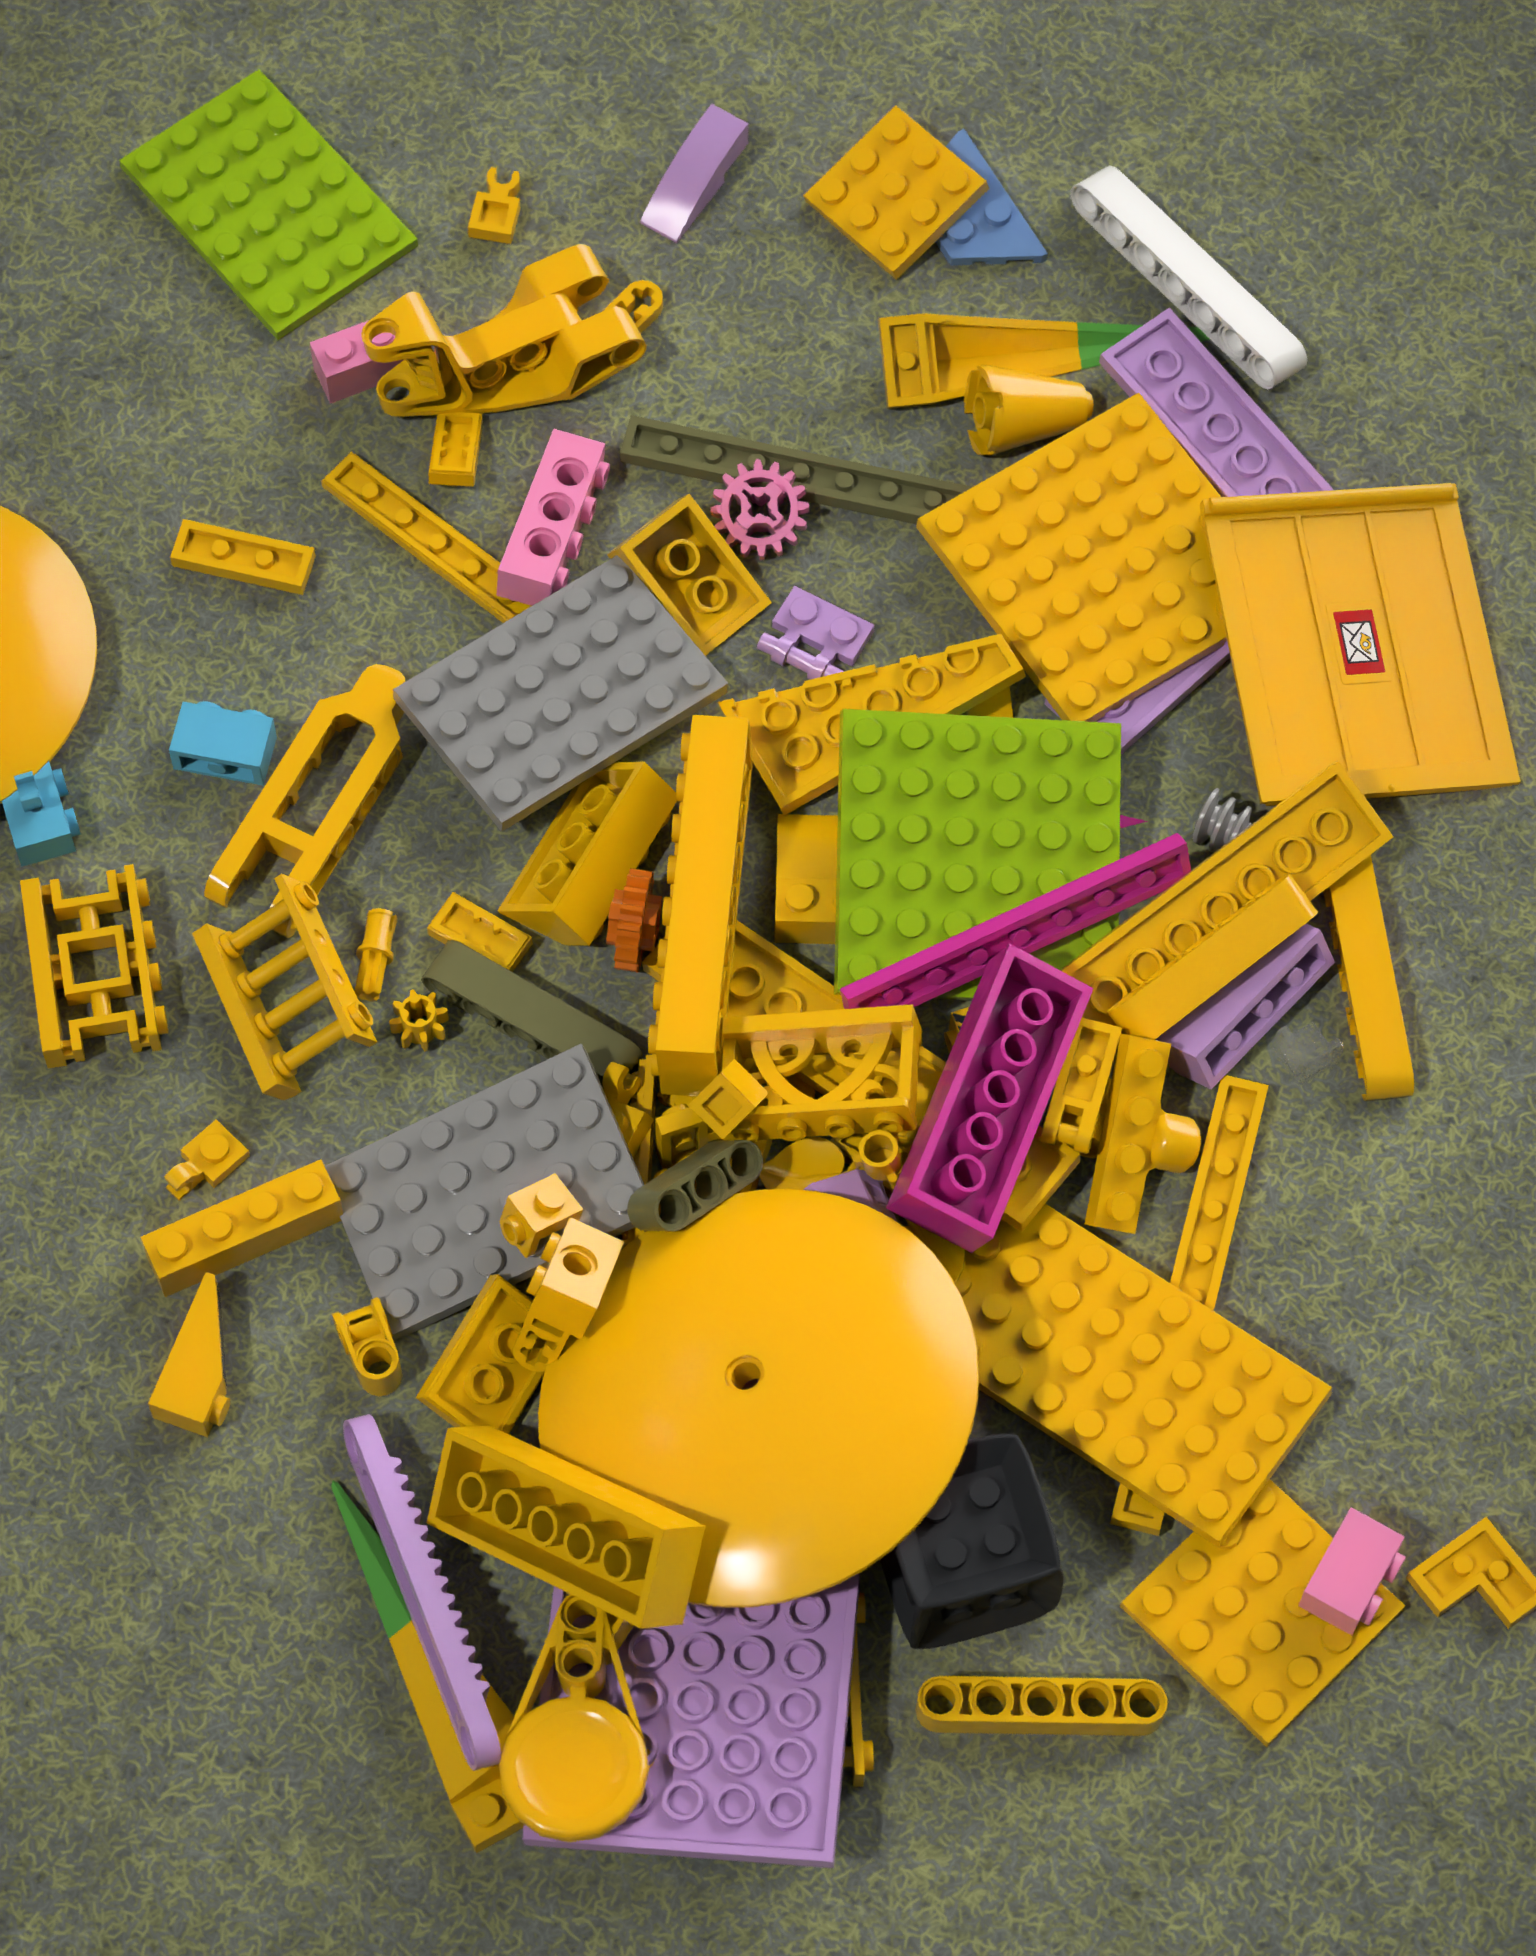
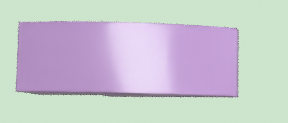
(695, 173)

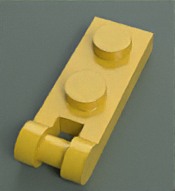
(1082, 1084)

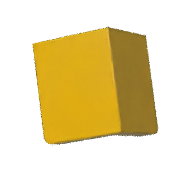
(728, 1099)

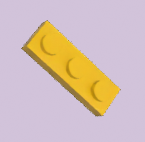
(243, 556)

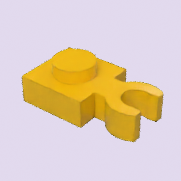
(496, 212)

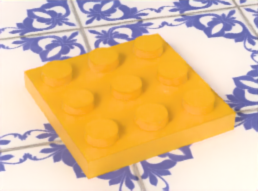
(896, 192)

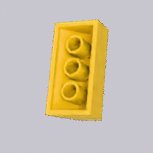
(589, 853)

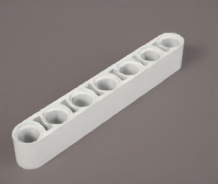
(1189, 277)

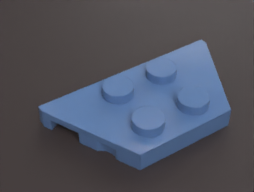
(993, 225)

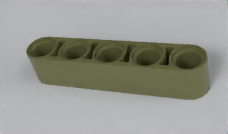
(524, 1009)

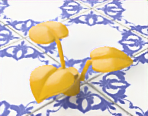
(879, 1154)

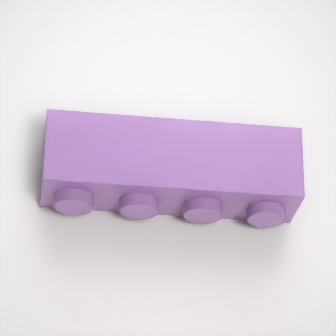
(1244, 1010)

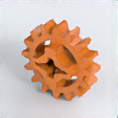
(634, 920)

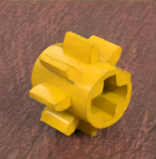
(421, 1031)

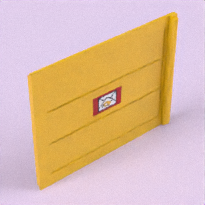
(1359, 640)

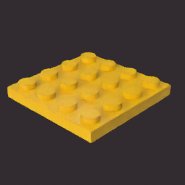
(1237, 1616)

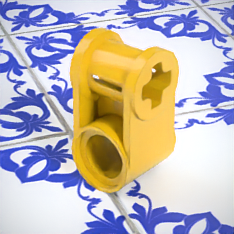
(369, 1340)

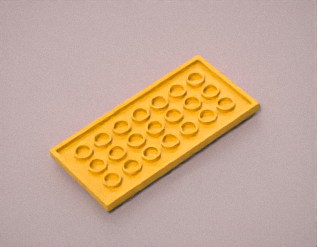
(1133, 1371)

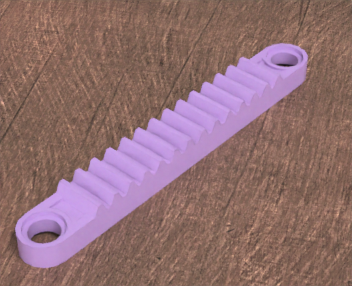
(424, 1591)

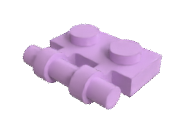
(819, 625)

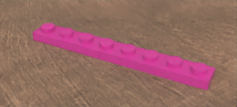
(1025, 926)

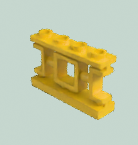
(56, 970)

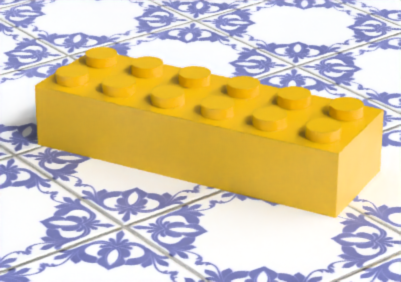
(566, 1526)

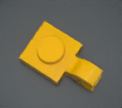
(208, 1157)

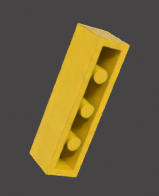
(243, 1227)

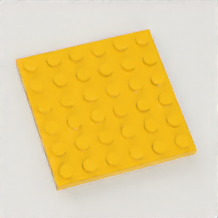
(1090, 560)

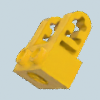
(565, 1291)

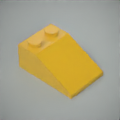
(693, 573)
(806, 879)

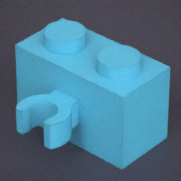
(37, 817)

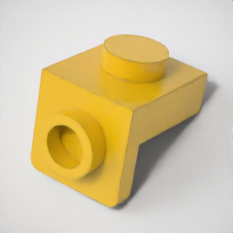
(537, 1212)

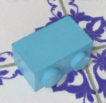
(223, 742)

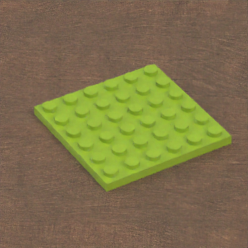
(962, 824)

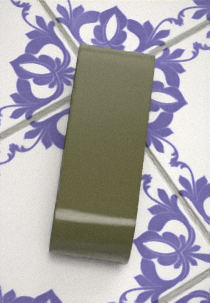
(676, 1189)

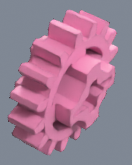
(774, 495)

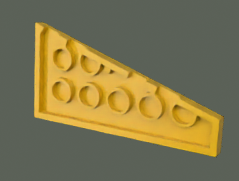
(798, 728)

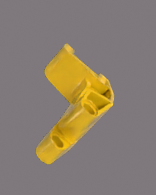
(517, 359)

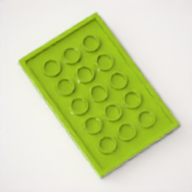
(268, 204)

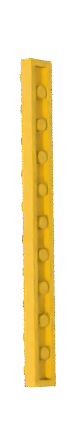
(1207, 1232)

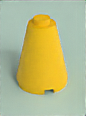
(1021, 408)

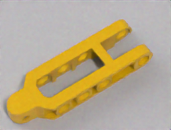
(317, 855)

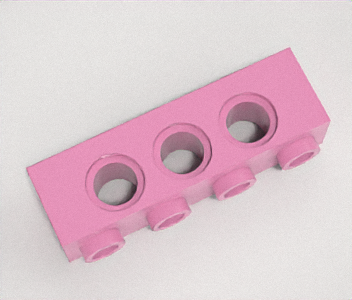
(565, 462)

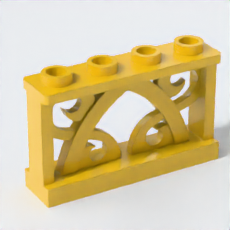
(845, 1108)

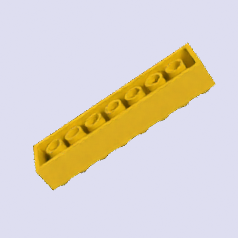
(701, 904)

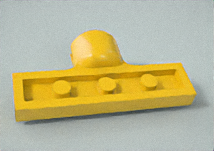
(1137, 1135)

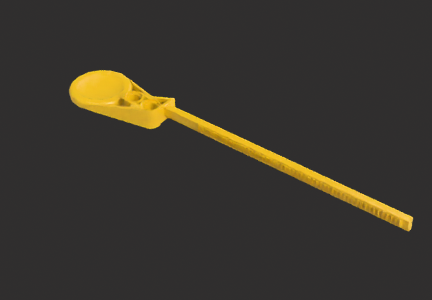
(576, 1759)

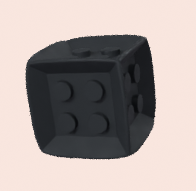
(980, 1554)

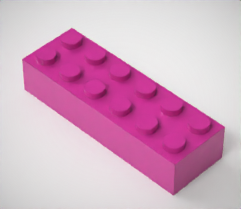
(990, 1099)

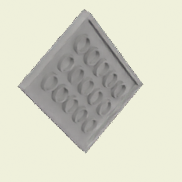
(560, 692)
(433, 1194)

